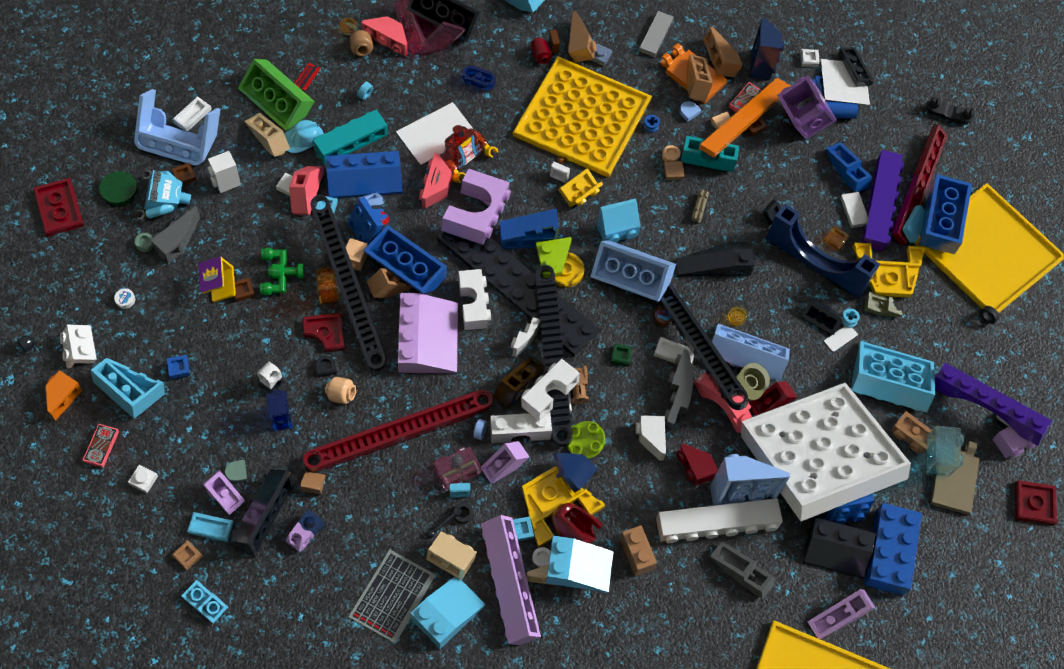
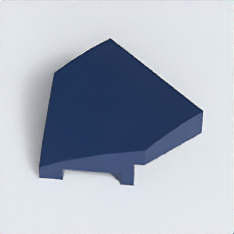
(574, 469)

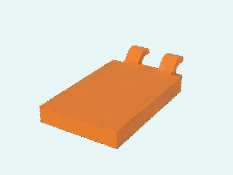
(678, 70)

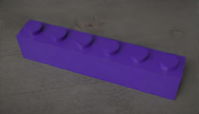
(882, 199)

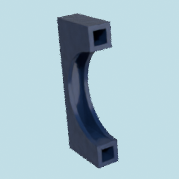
(789, 236)

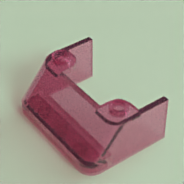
(423, 35)

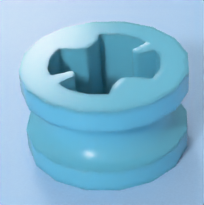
(855, 317)

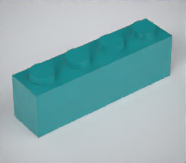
(351, 136)

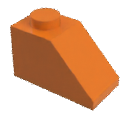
(60, 393)

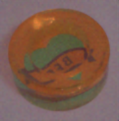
(348, 26)

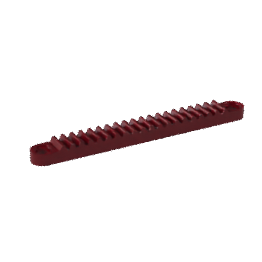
(397, 431)

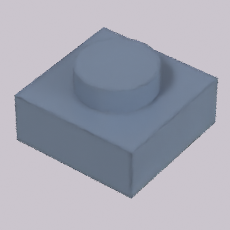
(601, 55)

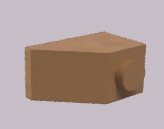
(386, 284)

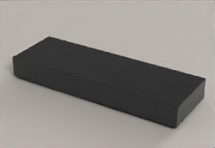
(855, 67)

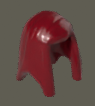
(575, 523)

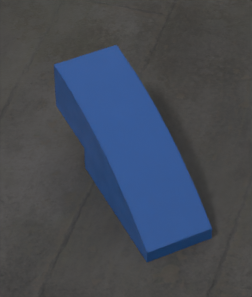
(849, 167)

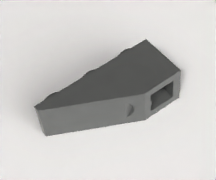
(174, 239)

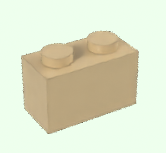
(451, 555)

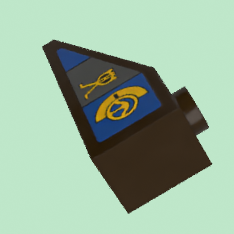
(518, 381)

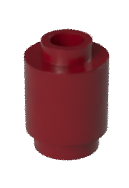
(540, 50)

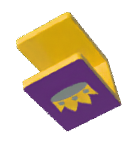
(218, 278)

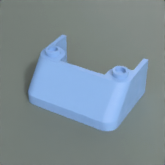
(158, 138)

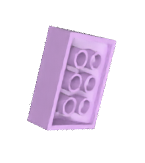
(427, 334)

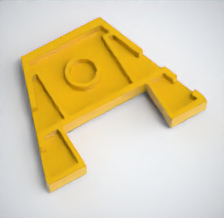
(893, 278)
(546, 494)

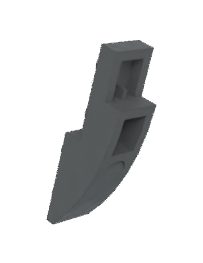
(683, 384)

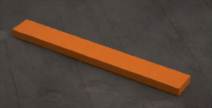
(743, 118)

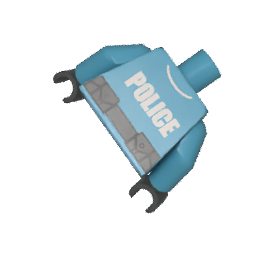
(162, 195)

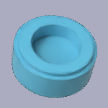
(365, 90)

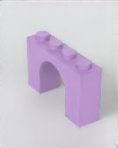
(477, 225)

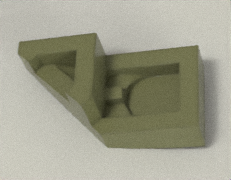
(880, 305)

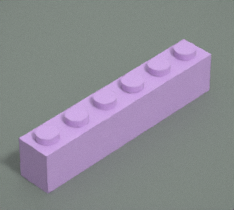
(510, 580)

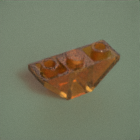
(326, 285)

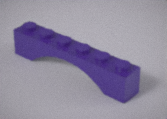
(1022, 419)

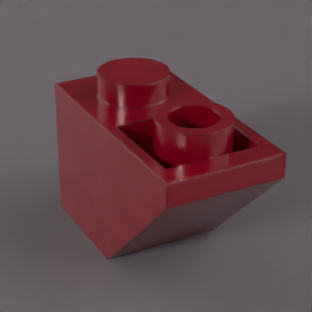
(698, 464)

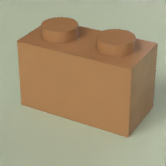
(638, 550)

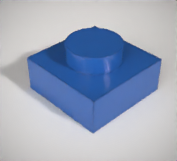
(178, 367)

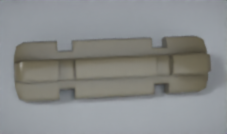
(700, 206)

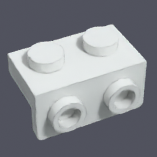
(77, 345)

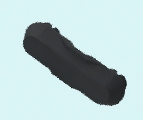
(955, 113)

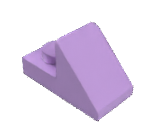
(223, 492)

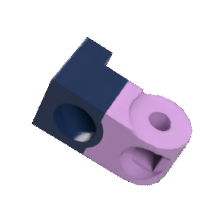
(305, 530)

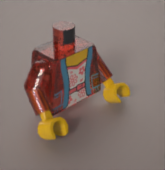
(463, 147)

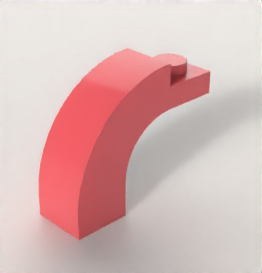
(707, 390)

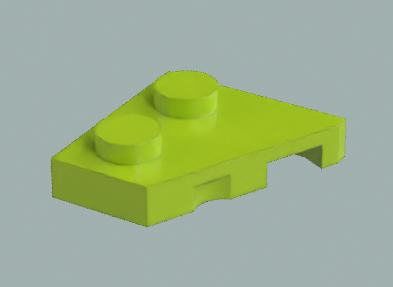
(553, 254)

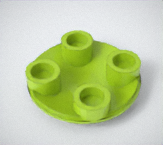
(587, 439)

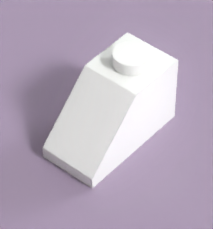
(652, 434)

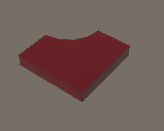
(326, 330)

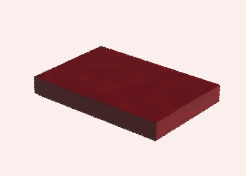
(58, 207)

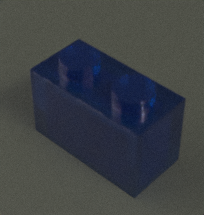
(279, 410)

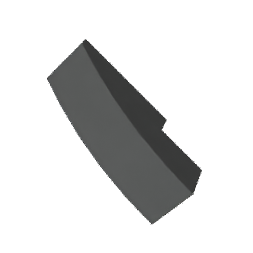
(743, 569)

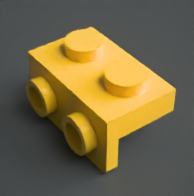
(579, 188)

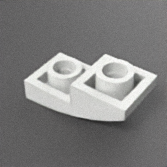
(525, 338)

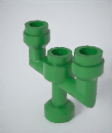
(278, 271)

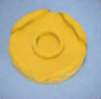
(572, 272)

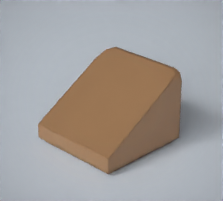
(312, 483)

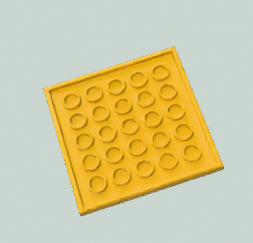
(582, 116)

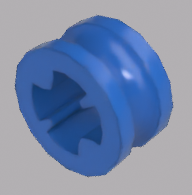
(651, 118)

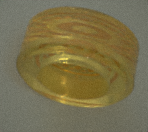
(737, 316)

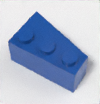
(529, 229)

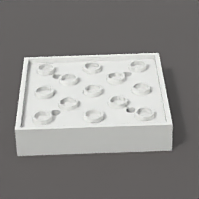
(827, 441)

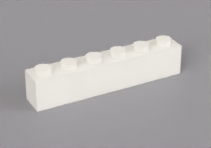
(719, 520)

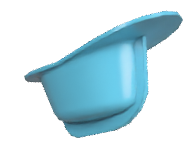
(302, 136)

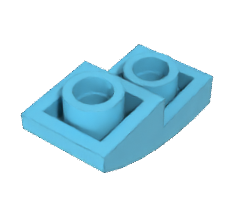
(204, 601)

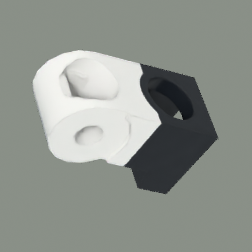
(269, 376)

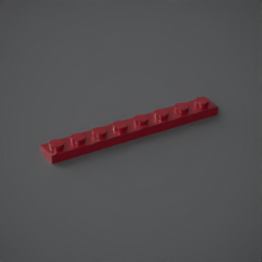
(920, 180)

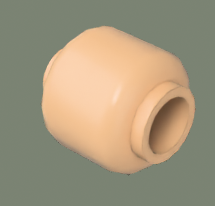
(340, 390)

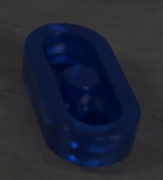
(479, 78)

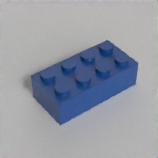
(945, 214)
(894, 549)

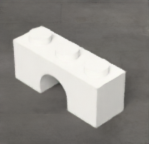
(474, 314)
(559, 377)
(506, 427)

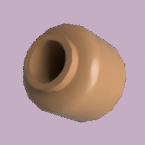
(361, 43)

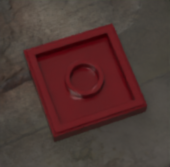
(1035, 502)

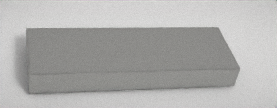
(656, 34)

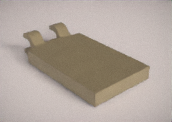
(958, 489)

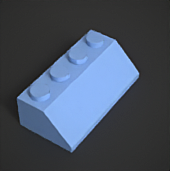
(632, 270)
(743, 349)

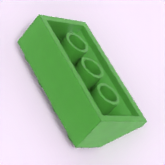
(275, 94)

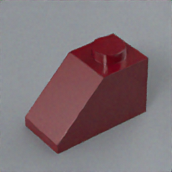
(774, 397)

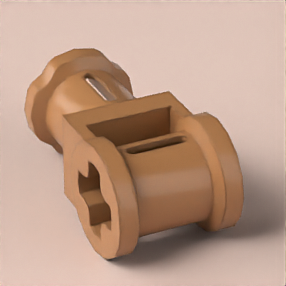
(579, 390)

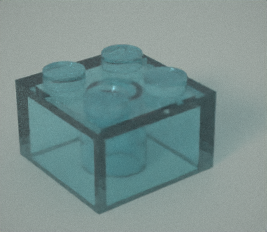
(944, 450)

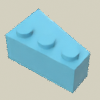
(127, 388)

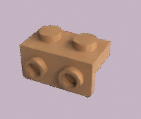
(912, 432)

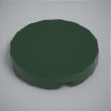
(118, 188)

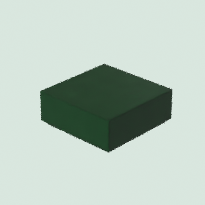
(621, 354)

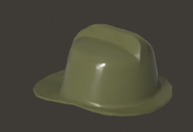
(754, 380)

